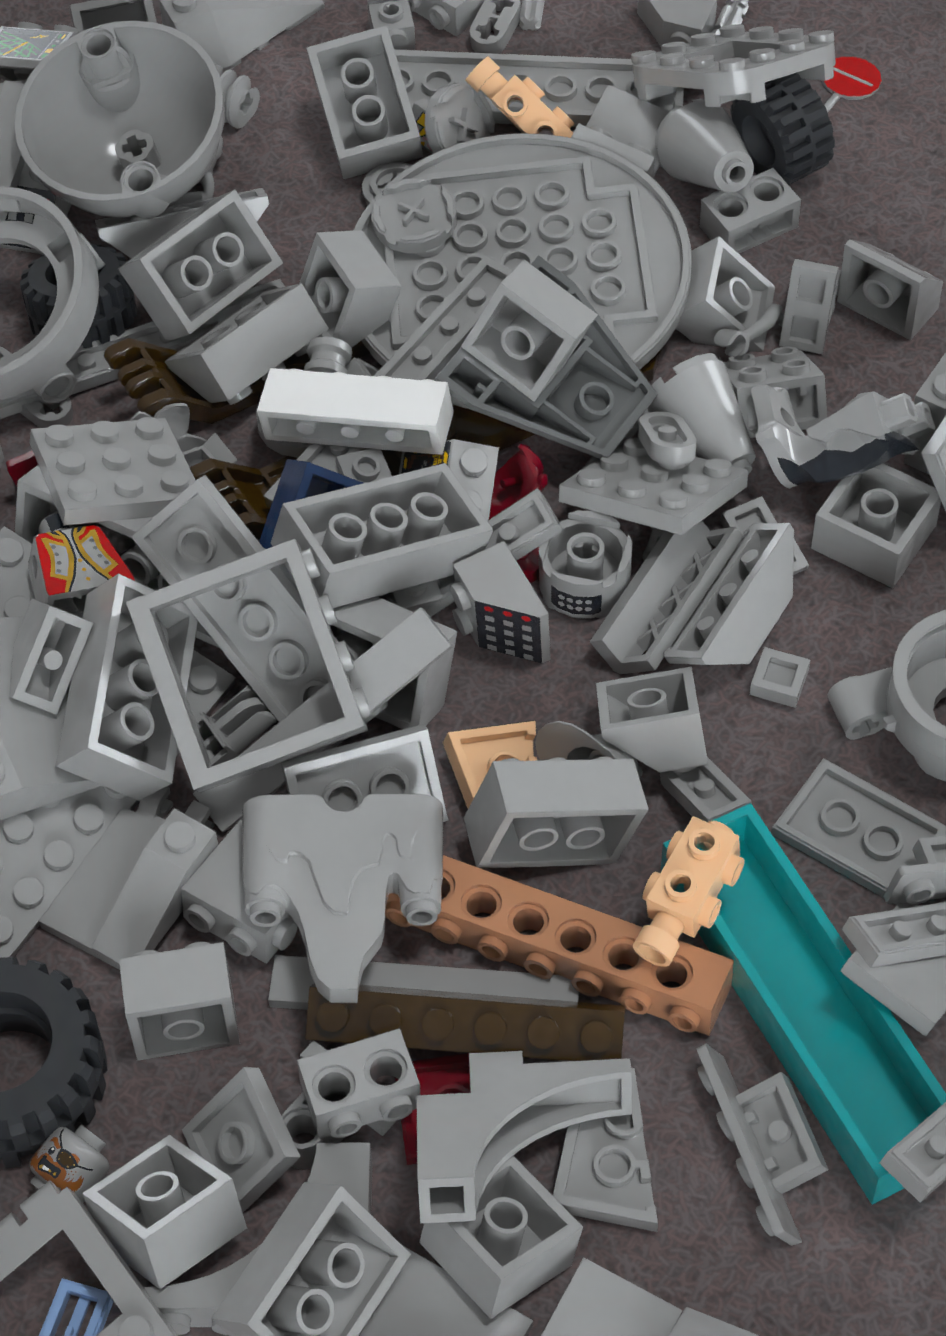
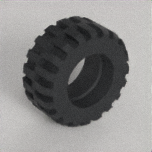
(75, 1065)

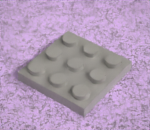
(111, 469)
(642, 492)

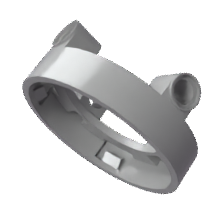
(76, 266)

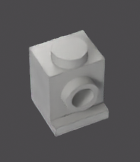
(397, 17)

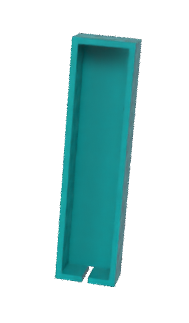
(824, 1028)

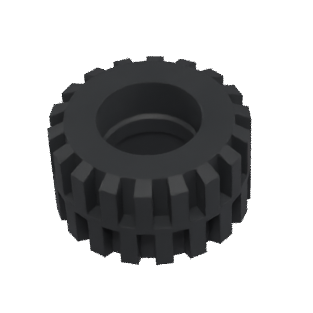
(786, 129)
(115, 303)

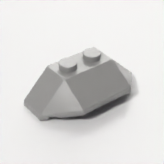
(136, 233)
(741, 601)

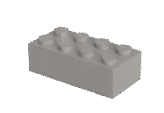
(385, 533)
(113, 711)

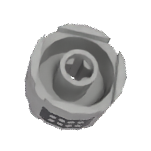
(585, 565)

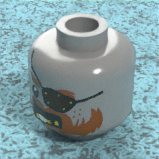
(70, 1161)

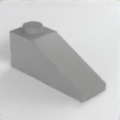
(153, 890)

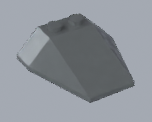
(583, 407)

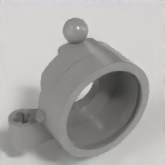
(902, 696)

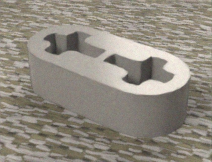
(488, 21)

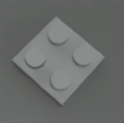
(244, 1135)

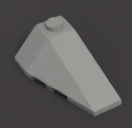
(235, 27)

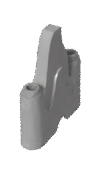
(337, 875)

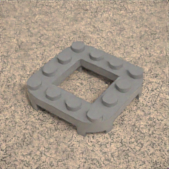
(733, 63)

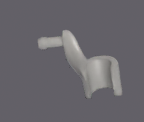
(739, 341)

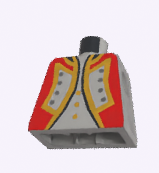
(71, 563)

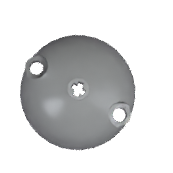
(124, 143)

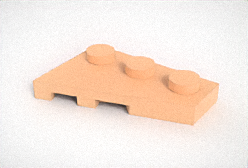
(475, 750)

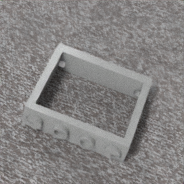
(173, 696)

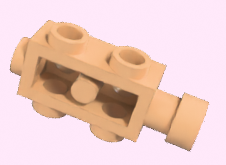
(534, 115)
(703, 879)

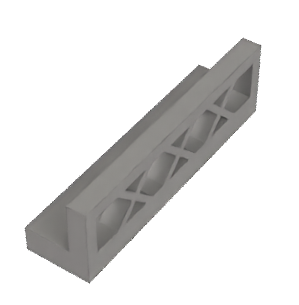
(663, 597)

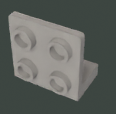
(625, 127)
(783, 369)

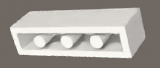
(355, 410)

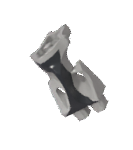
(843, 444)

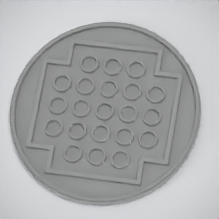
(553, 199)

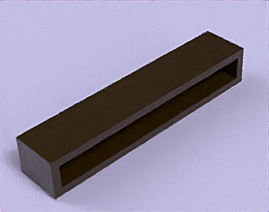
(472, 1022)

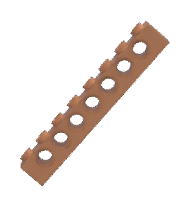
(565, 924)

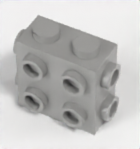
(216, 903)

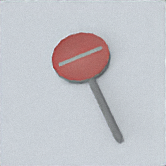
(852, 80)

